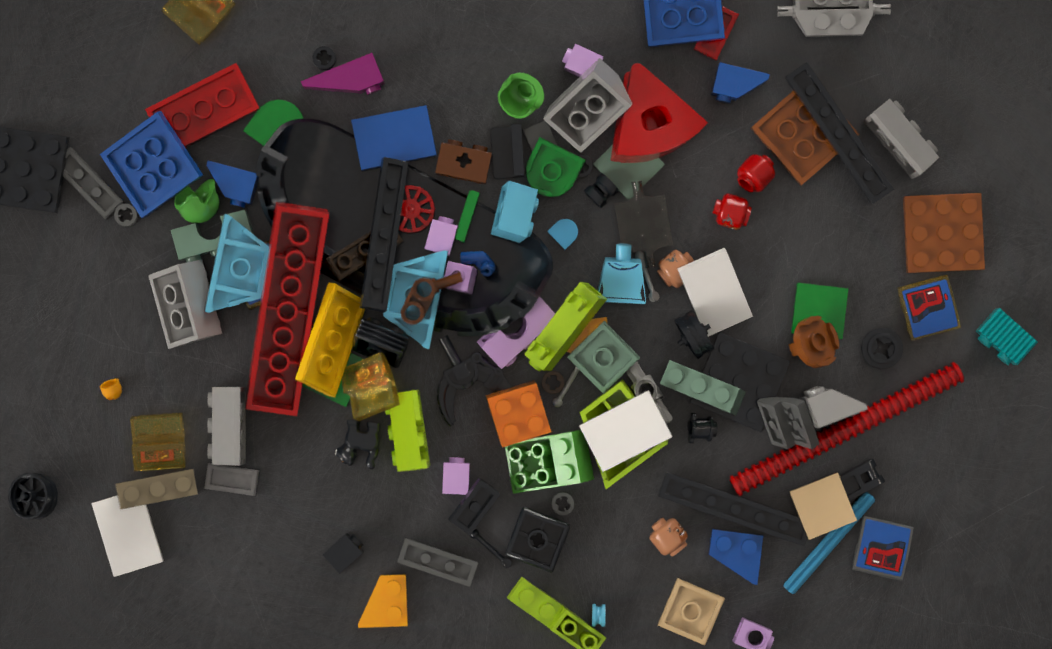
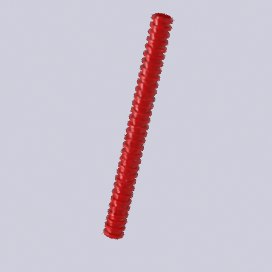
(849, 427)

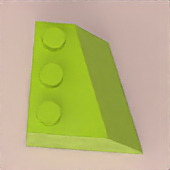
(611, 398)
(408, 433)

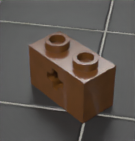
(449, 166)

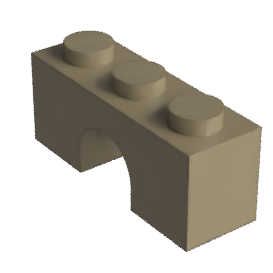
(156, 489)

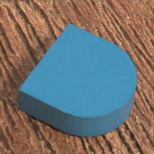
(564, 232)

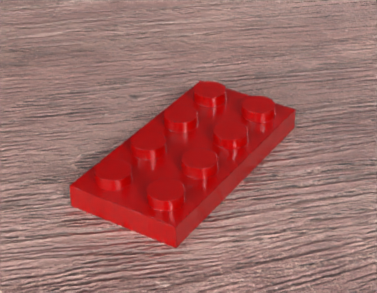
(208, 105)

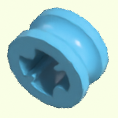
(598, 615)

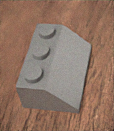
(589, 106)
(902, 138)
(181, 304)
(829, 405)
(227, 426)

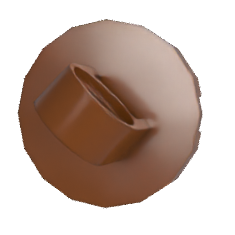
(815, 342)

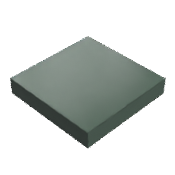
(624, 173)
(603, 357)

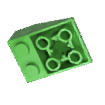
(549, 461)

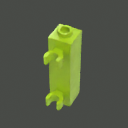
(565, 327)

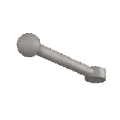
(653, 295)
(557, 402)

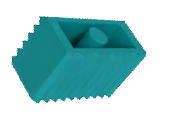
(1006, 337)

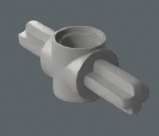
(641, 380)

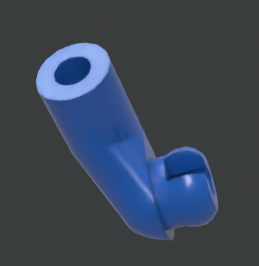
(480, 259)

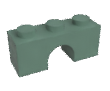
(192, 245)
(702, 387)

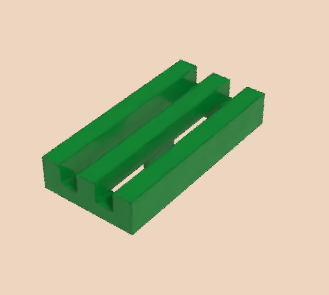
(467, 216)

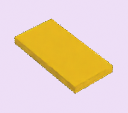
(330, 340)

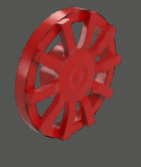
(412, 208)

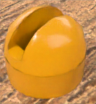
(111, 389)

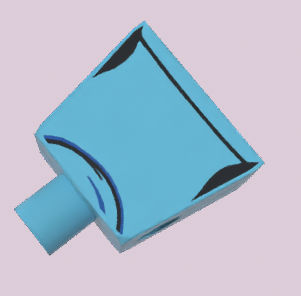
(622, 277)

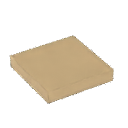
(823, 505)
(691, 611)

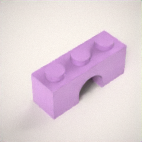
(505, 347)

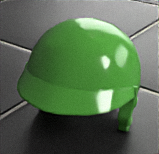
(520, 95)
(198, 205)

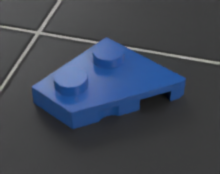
(738, 552)

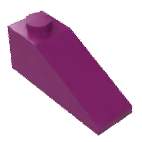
(352, 77)

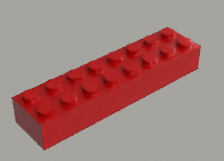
(286, 307)

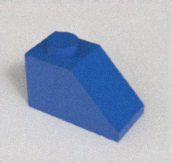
(735, 82)
(234, 183)

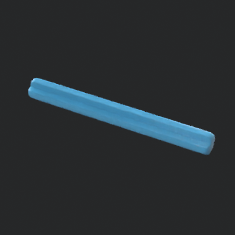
(826, 546)

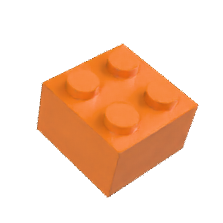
(518, 413)

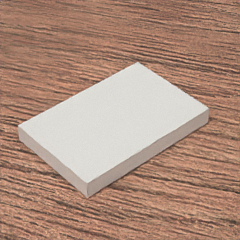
(715, 291)
(625, 431)
(127, 536)

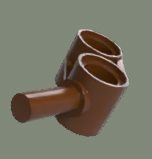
(422, 302)

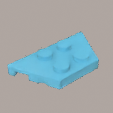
(237, 267)
(402, 280)

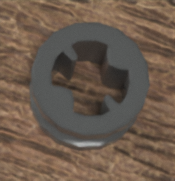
(127, 223)
(570, 500)

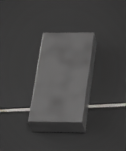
(231, 479)

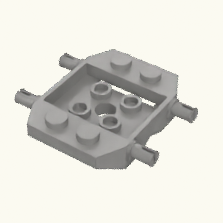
(833, 21)

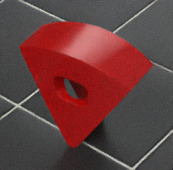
(655, 121)

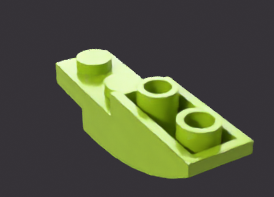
(555, 616)

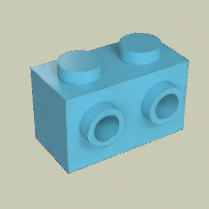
(515, 212)

